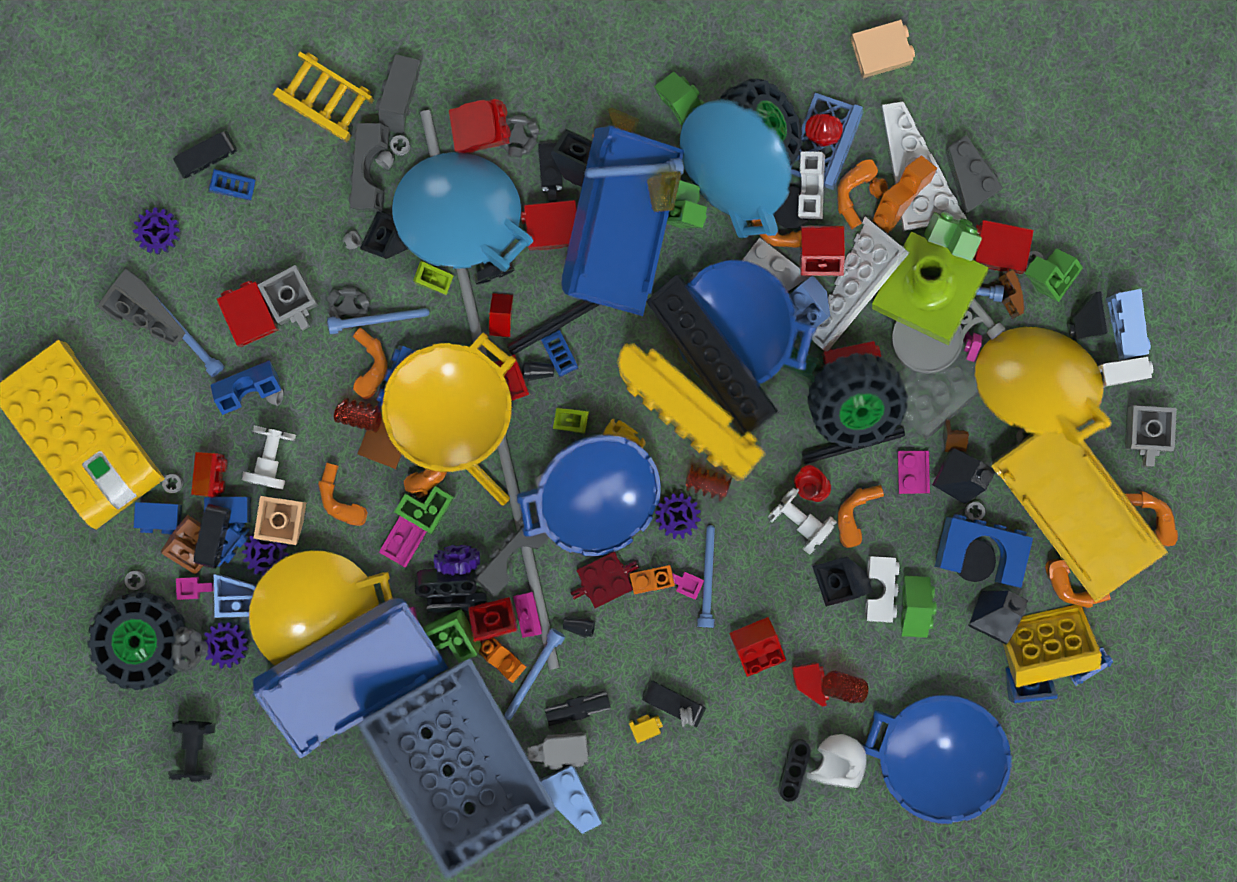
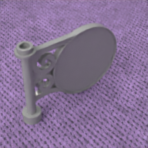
(930, 355)

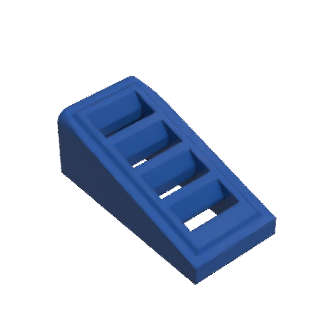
(225, 175)
(561, 372)

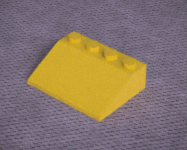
(1052, 646)

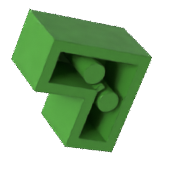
(678, 96)
(686, 210)
(953, 234)
(1054, 275)
(427, 514)
(917, 606)
(454, 632)

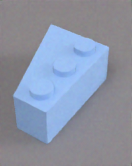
(1129, 324)
(232, 596)
(571, 798)

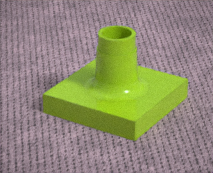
(932, 306)

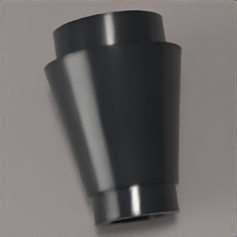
(537, 370)
(580, 626)

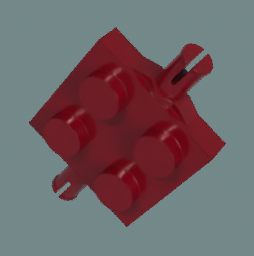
(604, 580)

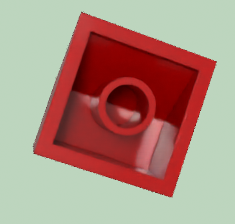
(492, 619)

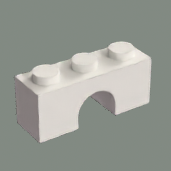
(812, 190)
(882, 608)

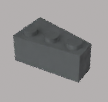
(398, 92)
(971, 175)

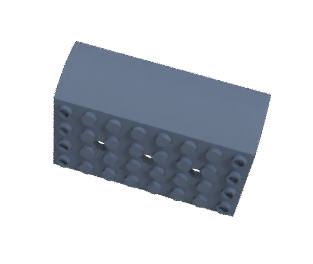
(485, 765)

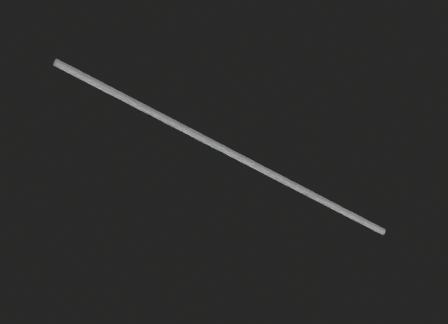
(503, 447)

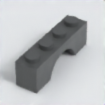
(370, 141)
(494, 574)

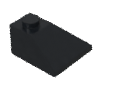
(572, 156)
(383, 237)
(1088, 319)
(963, 476)
(841, 581)
(998, 614)

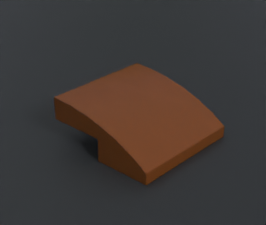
(1015, 301)
(380, 448)
(182, 544)

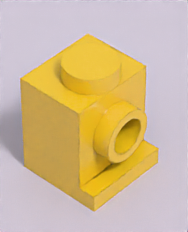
(646, 727)

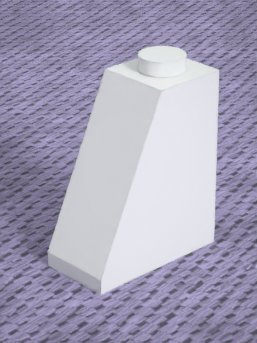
(1126, 371)

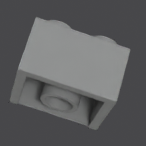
(289, 297)
(1150, 431)
(561, 750)

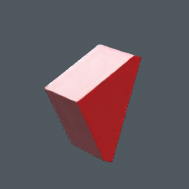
(500, 315)

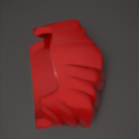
(824, 129)
(812, 484)

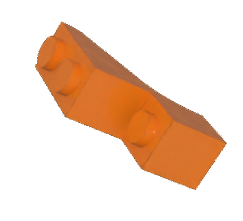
(899, 197)

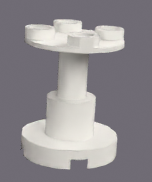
(267, 466)
(808, 525)

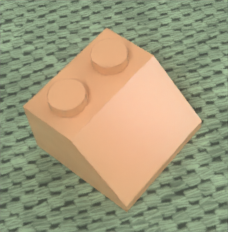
(279, 520)

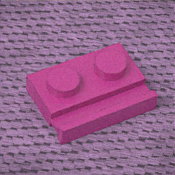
(913, 472)
(402, 541)

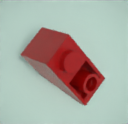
(809, 680)

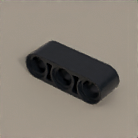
(203, 154)
(212, 536)
(436, 584)
(671, 702)
(790, 780)

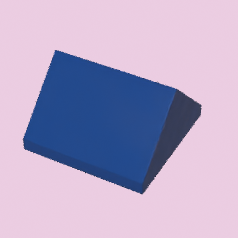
(1032, 692)

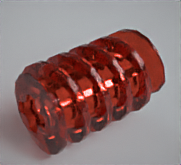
(358, 415)
(707, 483)
(844, 687)

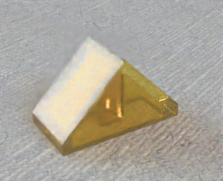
(623, 121)
(663, 190)

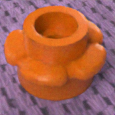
(878, 187)

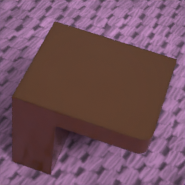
(954, 438)

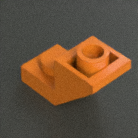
(652, 579)
(502, 659)

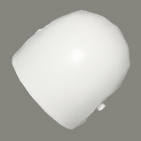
(842, 762)

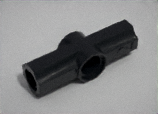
(577, 708)

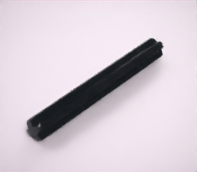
(551, 326)
(834, 450)

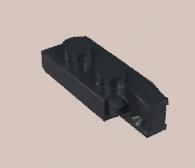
(549, 172)
(455, 603)

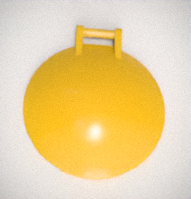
(1041, 383)
(448, 405)
(309, 599)

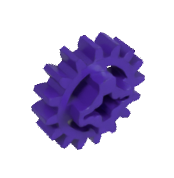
(156, 221)
(672, 524)
(457, 559)
(257, 560)
(215, 639)

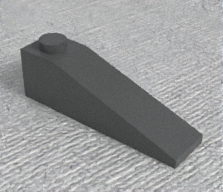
(137, 304)

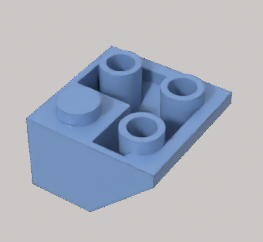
(810, 303)

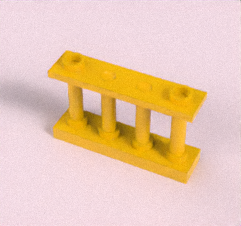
(323, 117)

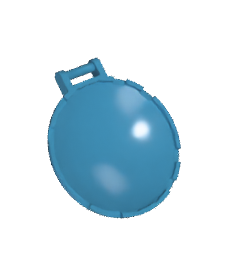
(736, 164)
(459, 212)

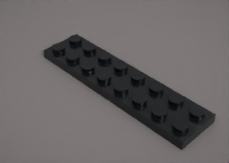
(712, 356)

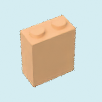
(882, 48)

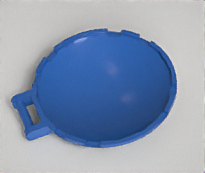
(752, 315)
(594, 496)
(942, 758)

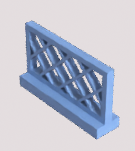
(842, 147)

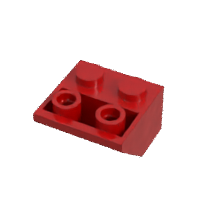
(822, 251)
(208, 474)
(757, 646)

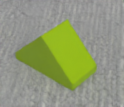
(432, 278)
(571, 420)

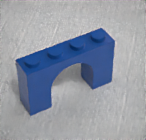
(1013, 548)

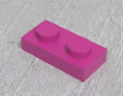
(527, 615)

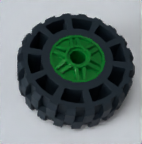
(773, 107)
(857, 400)
(115, 643)

